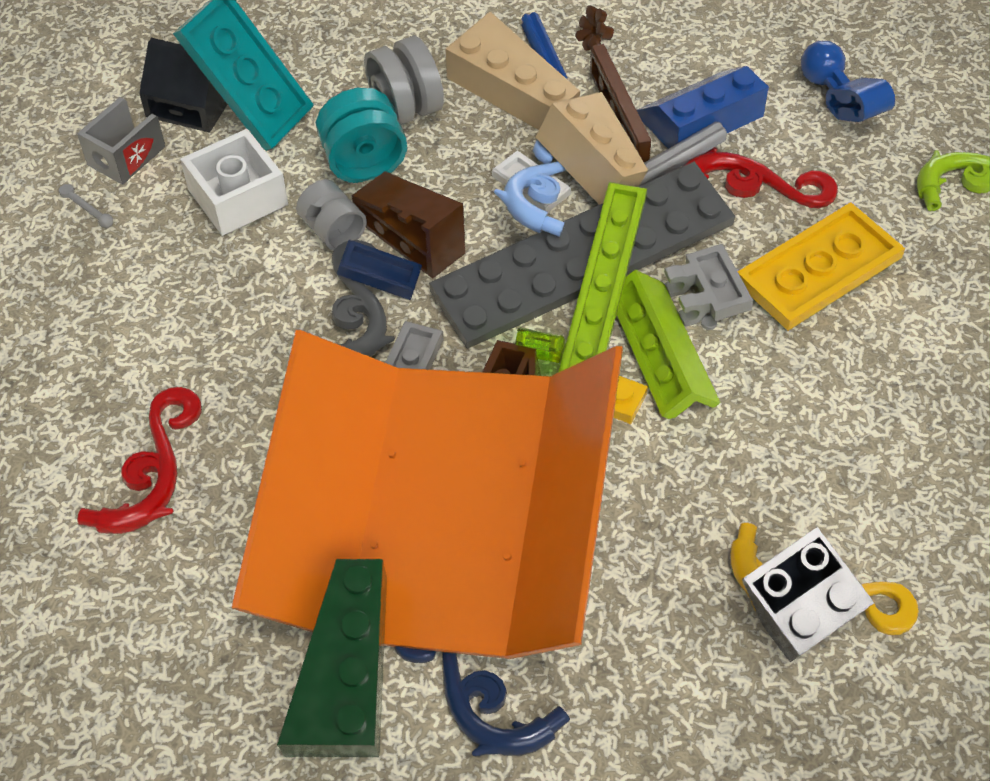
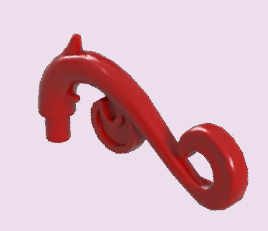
(758, 173)
(136, 467)

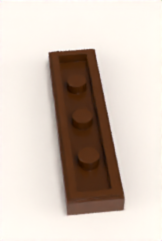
(610, 84)

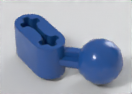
(846, 99)

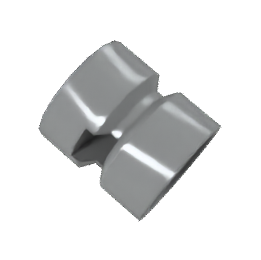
(330, 213)

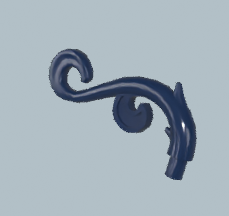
(491, 739)

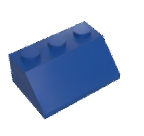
(728, 97)

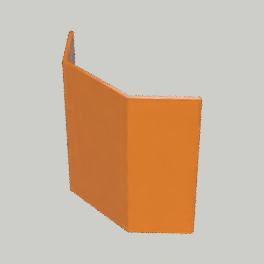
(455, 478)

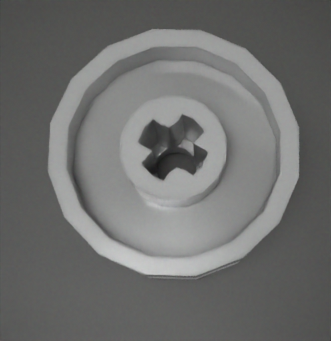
(406, 78)

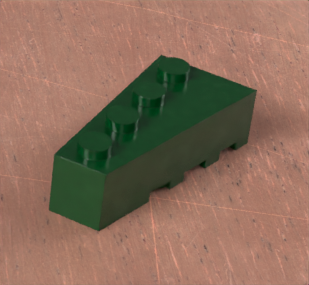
(341, 678)

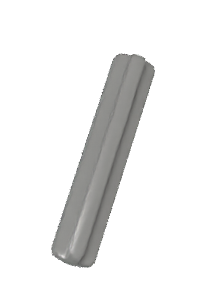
(684, 151)

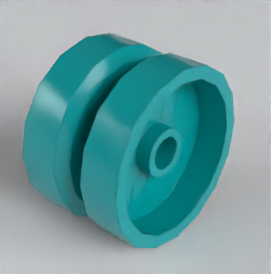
(361, 135)

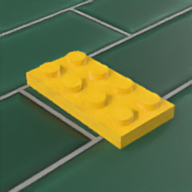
(820, 265)

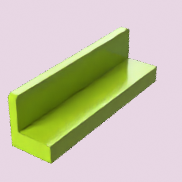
(663, 346)

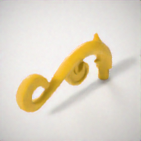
(744, 562)

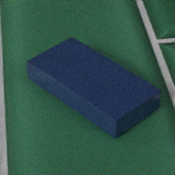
(379, 269)

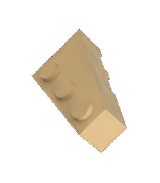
(591, 144)

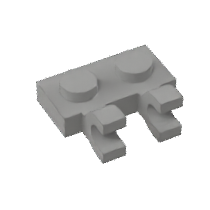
(719, 286)

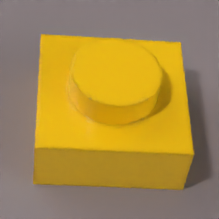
(629, 399)

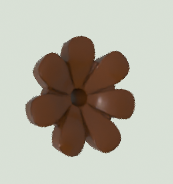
(593, 28)

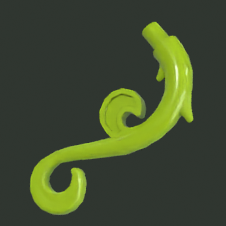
(929, 176)

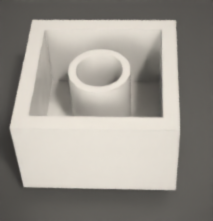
(234, 181)

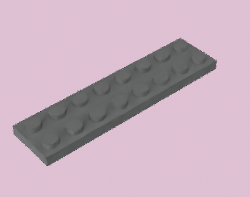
(550, 269)

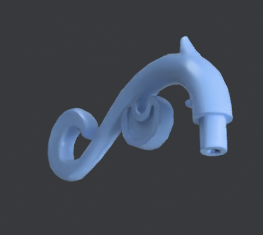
(541, 189)

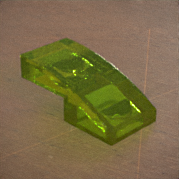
(548, 345)

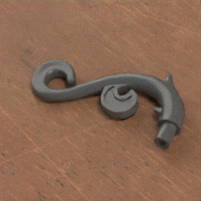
(346, 308)

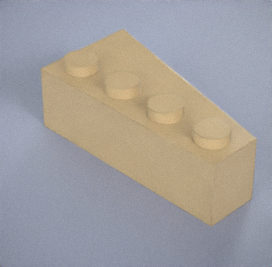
(506, 71)

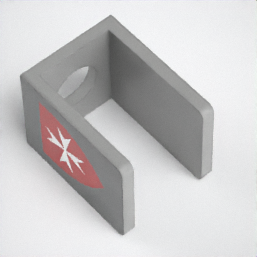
(121, 144)

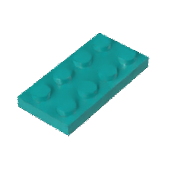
(244, 70)

